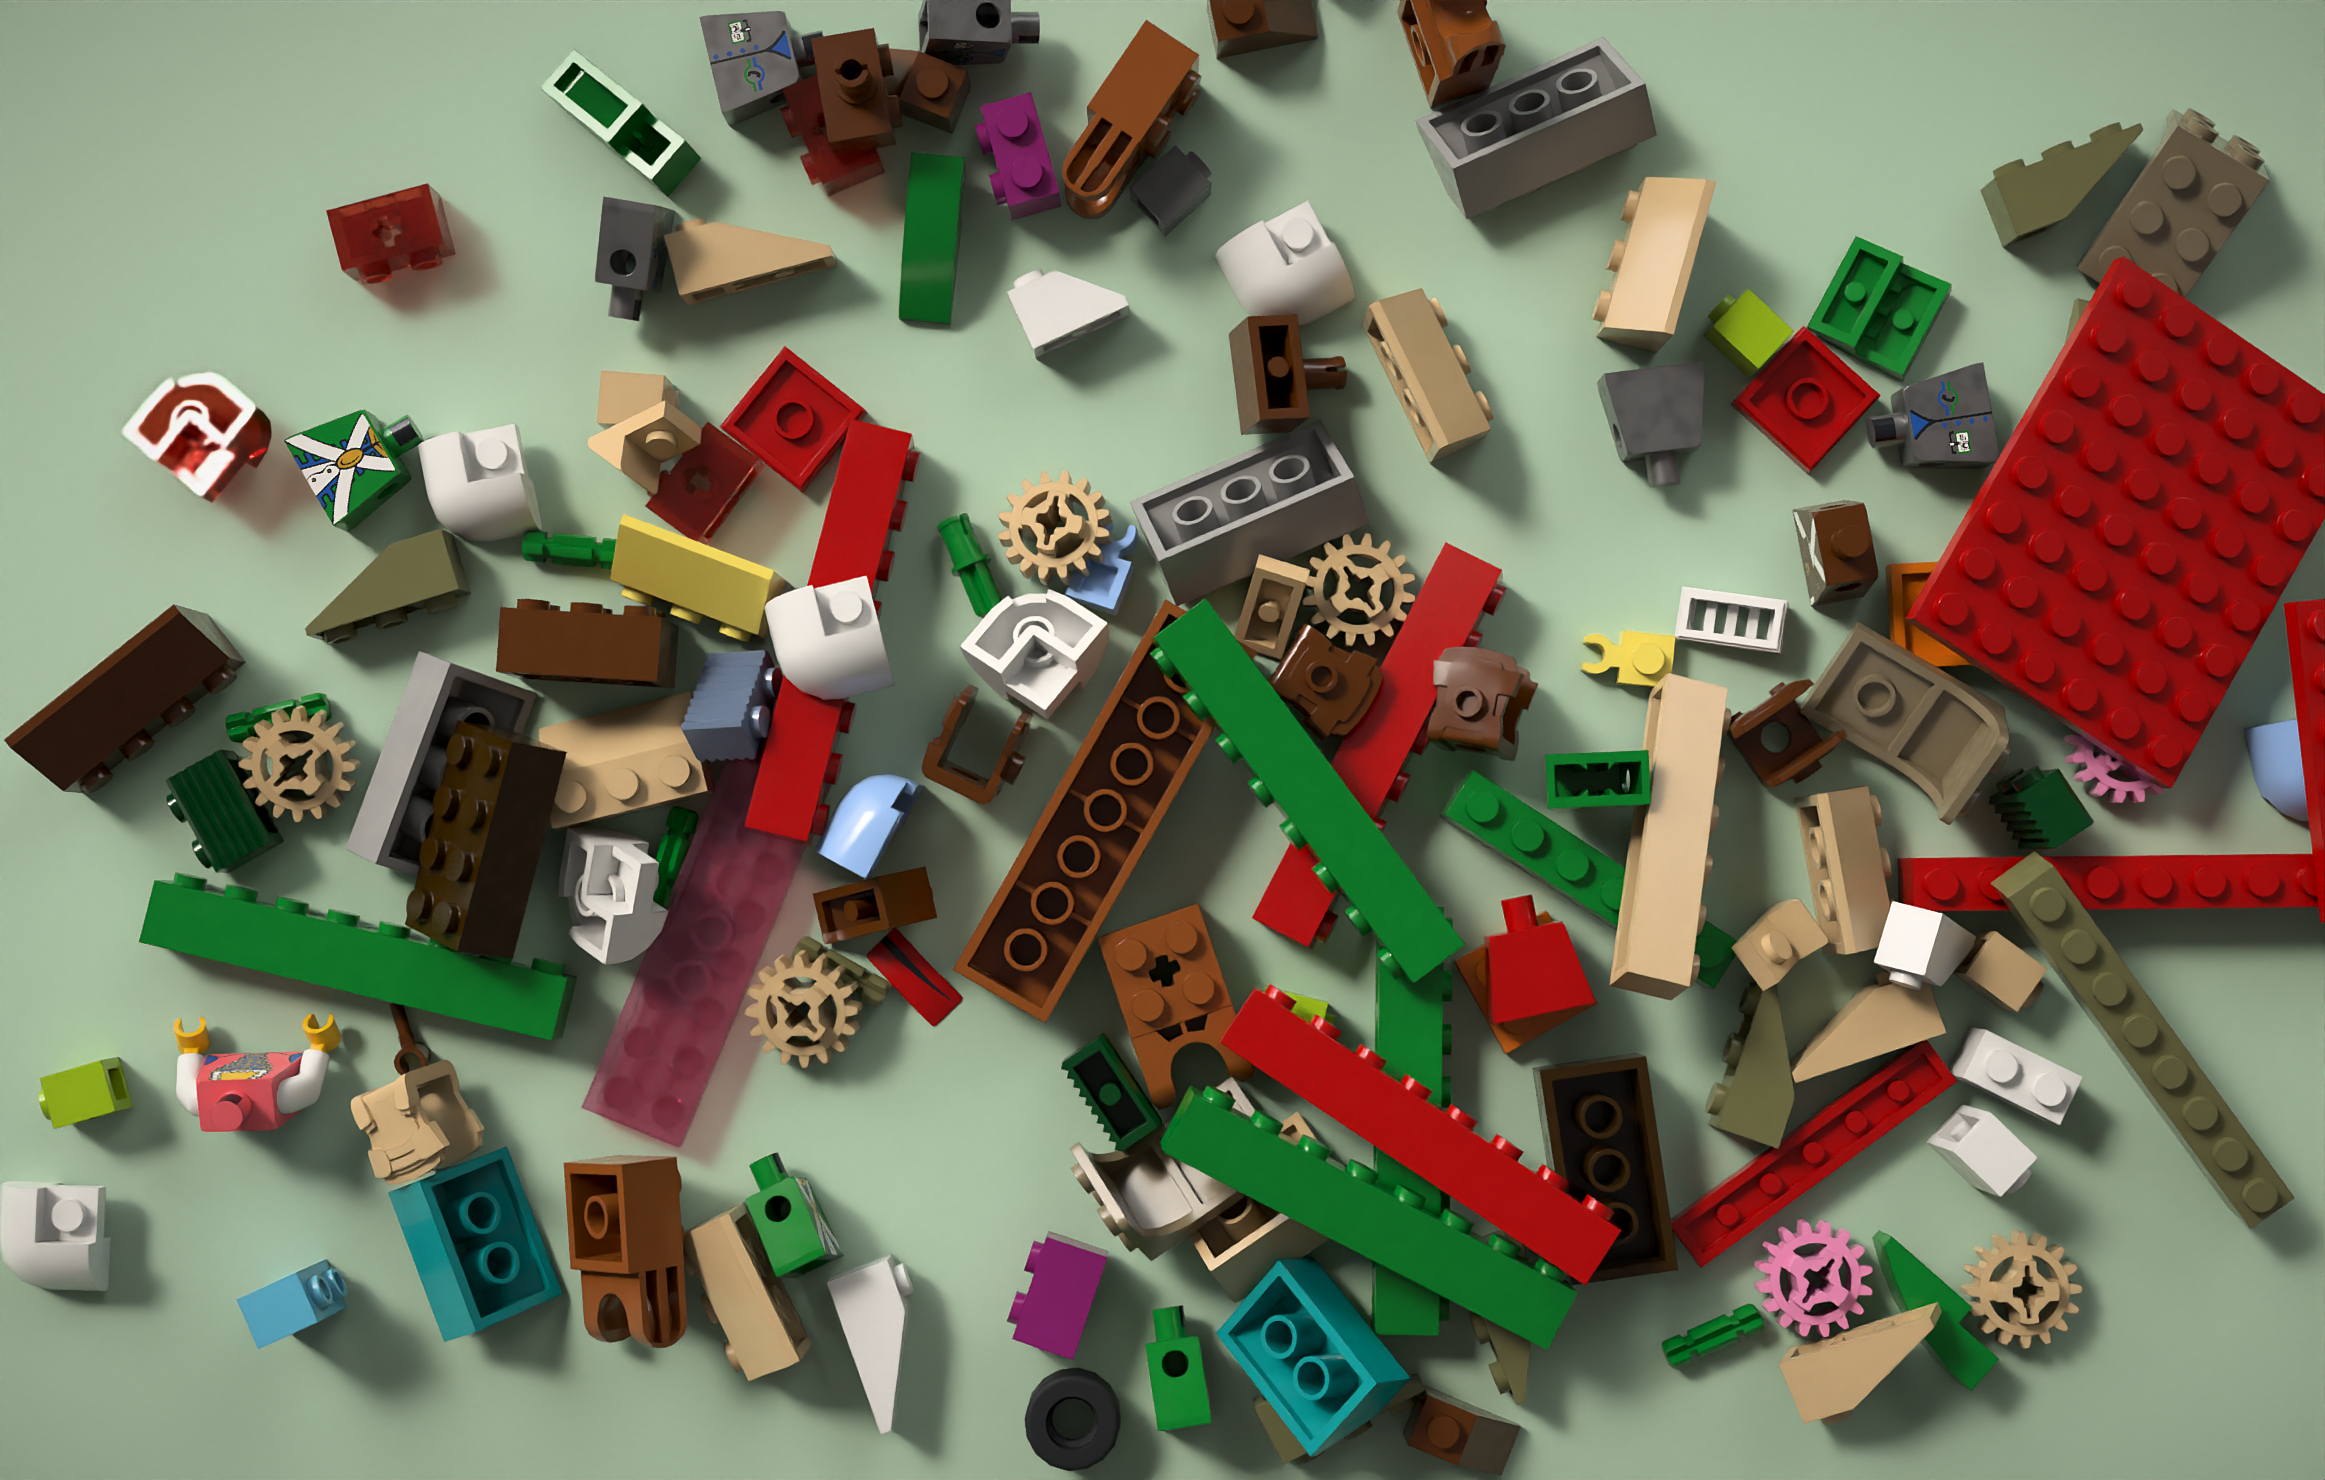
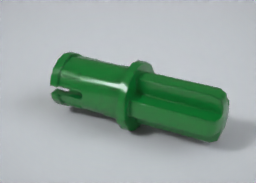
(970, 563)

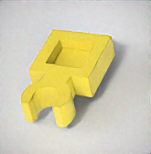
(1639, 657)

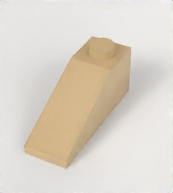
(729, 259)
(1869, 1025)
(1840, 1370)

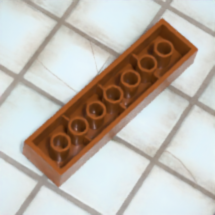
(1089, 835)

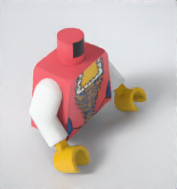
(251, 1088)

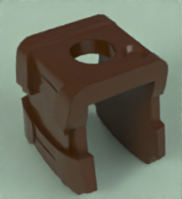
(1326, 683)
(1479, 702)
(1804, 747)
(956, 778)

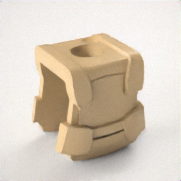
(417, 1123)

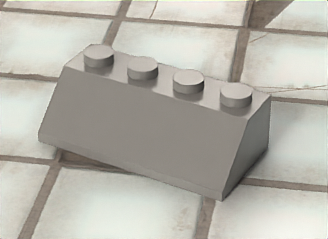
(1537, 127)
(1257, 503)
(413, 759)

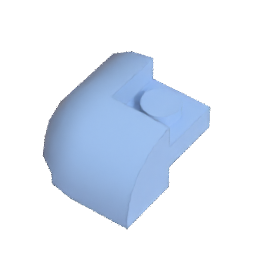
(2278, 766)
(867, 821)

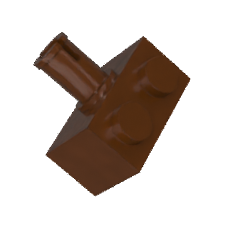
(854, 91)
(1274, 376)

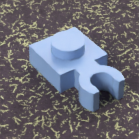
(1107, 580)

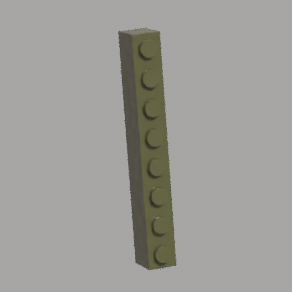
(2142, 1039)

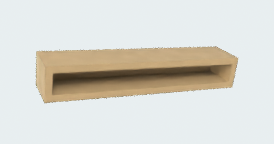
(1670, 839)

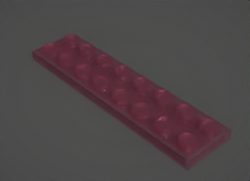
(696, 966)

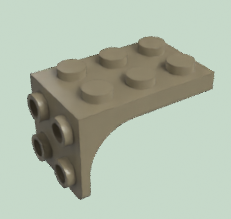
(2181, 204)
(1912, 718)
(1152, 1196)

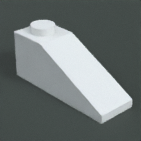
(874, 1319)

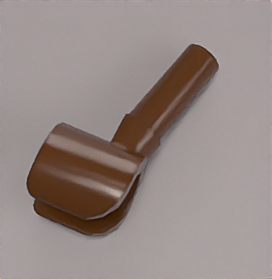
(407, 1041)

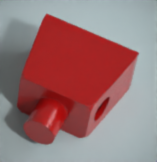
(1531, 966)

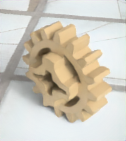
(1054, 505)
(1342, 569)
(284, 750)
(820, 1023)
(2025, 1309)

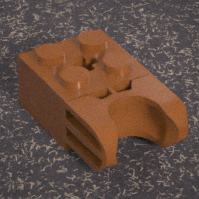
(1452, 46)
(1130, 119)
(1172, 1014)
(628, 1247)

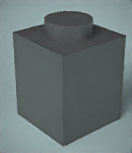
(1172, 189)

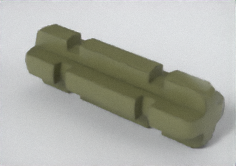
(871, 988)

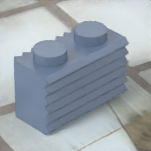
(732, 705)

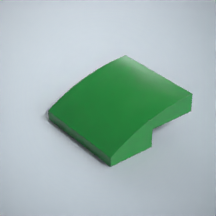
(1879, 308)

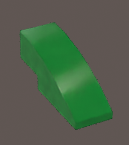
(621, 122)
(931, 237)
(1917, 1286)

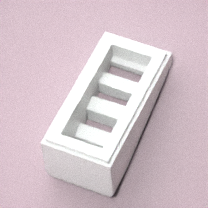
(1777, 624)

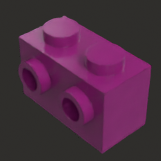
(1021, 156)
(1059, 1294)

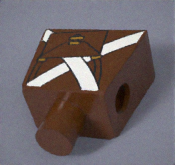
(1836, 551)

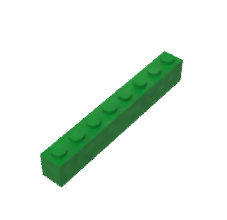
(1306, 792)
(356, 957)
(1412, 1041)
(1368, 1216)

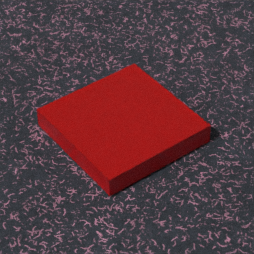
(1805, 399)
(793, 419)

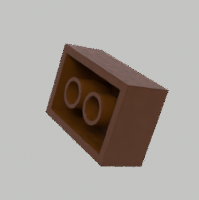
(587, 644)

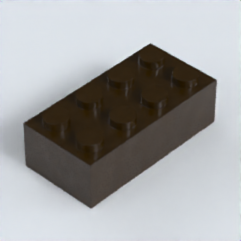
(484, 839)
(1606, 1144)

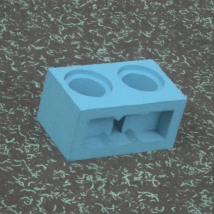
(293, 1303)

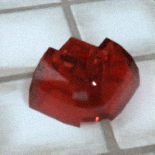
(201, 431)

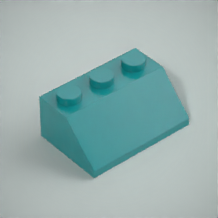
(475, 1244)
(1311, 1354)

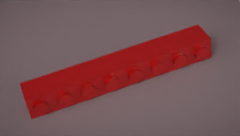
(851, 545)
(1391, 730)
(2120, 881)
(1420, 1134)

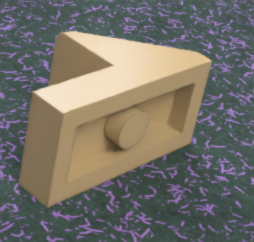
(646, 441)
(1271, 606)
(1778, 941)

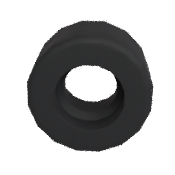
(1066, 1452)

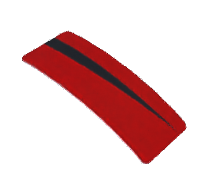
(914, 977)

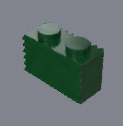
(2039, 808)
(222, 812)
(1111, 1092)

